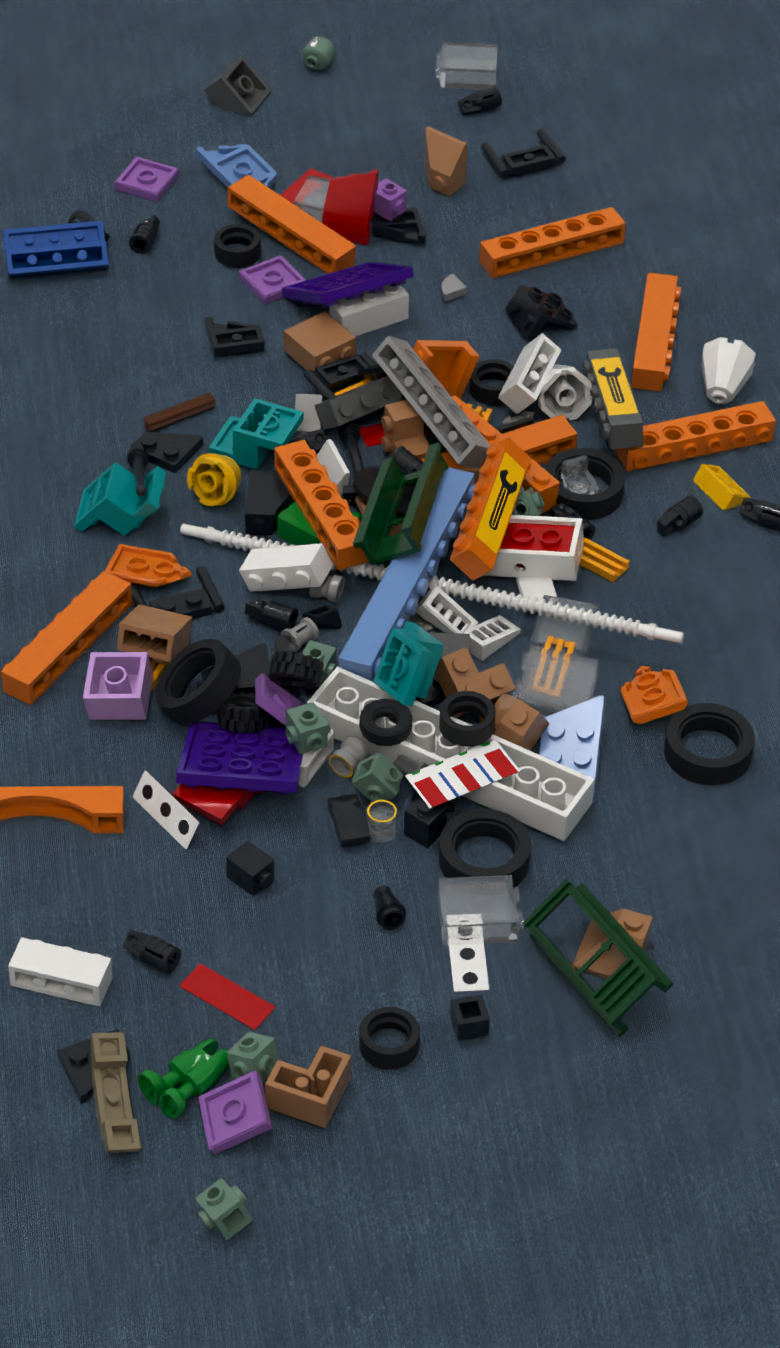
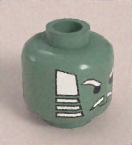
(318, 53)

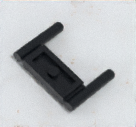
(528, 159)
(338, 374)
(192, 603)

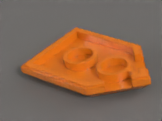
(146, 566)
(653, 695)

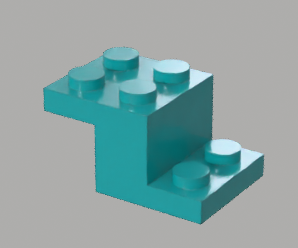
(256, 432)
(115, 500)
(408, 663)

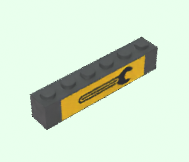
(613, 399)

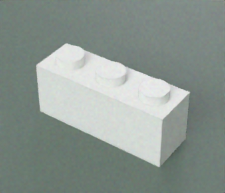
(372, 310)
(529, 373)
(286, 567)
(60, 971)

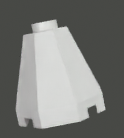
(726, 368)
(565, 392)

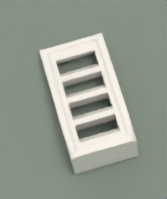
(444, 602)
(489, 645)
(314, 760)

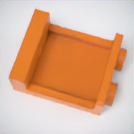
(449, 362)

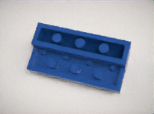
(55, 248)

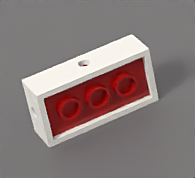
(540, 548)

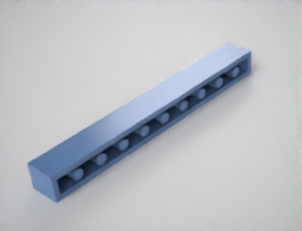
(408, 577)

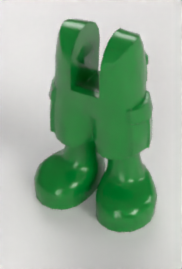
(193, 1068)

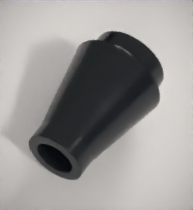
(389, 910)

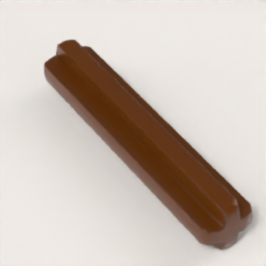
(179, 412)

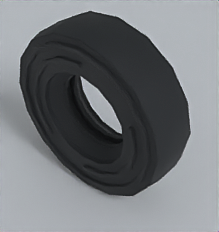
(385, 736)

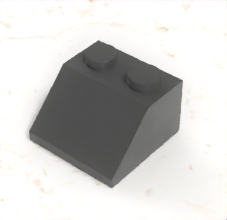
(238, 87)

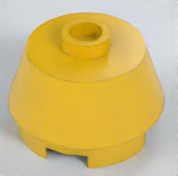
(214, 478)

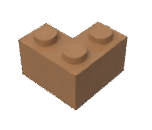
(403, 427)
(458, 673)
(311, 1092)

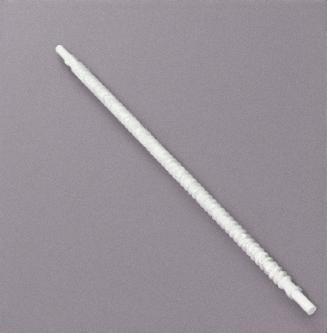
(650, 630)

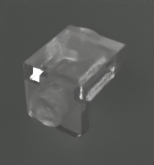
(576, 476)

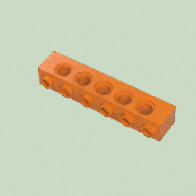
(552, 242)
(700, 435)
(320, 502)

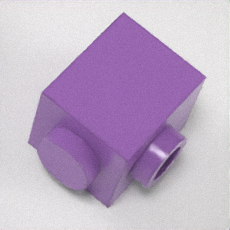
(390, 200)

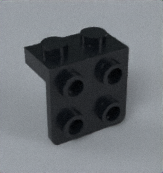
(532, 308)

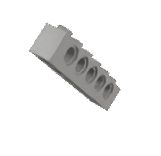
(432, 402)

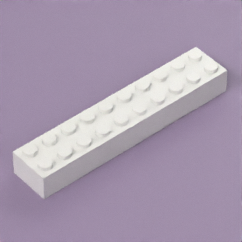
(539, 795)

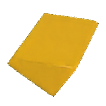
(720, 486)

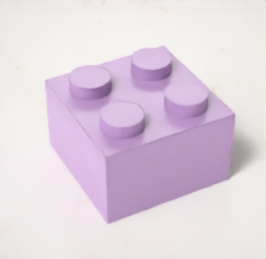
(118, 686)

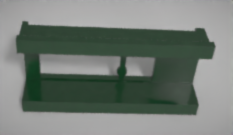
(384, 502)
(627, 983)

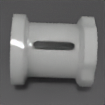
(301, 634)

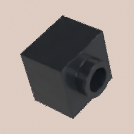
(469, 1017)

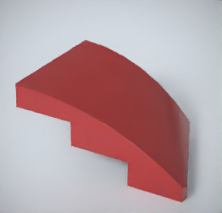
(351, 205)
(213, 802)

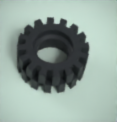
(295, 670)
(243, 714)

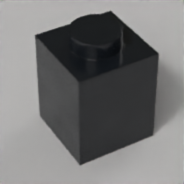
(424, 823)
(250, 868)

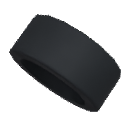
(237, 256)
(489, 370)
(465, 734)
(389, 1057)

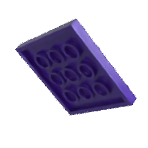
(348, 283)
(239, 759)

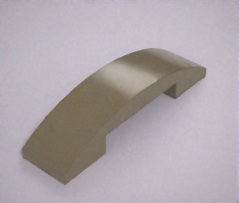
(111, 1093)

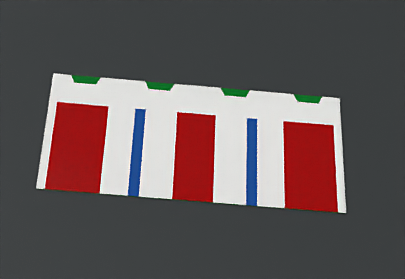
(462, 773)

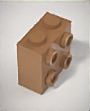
(318, 341)
(154, 631)

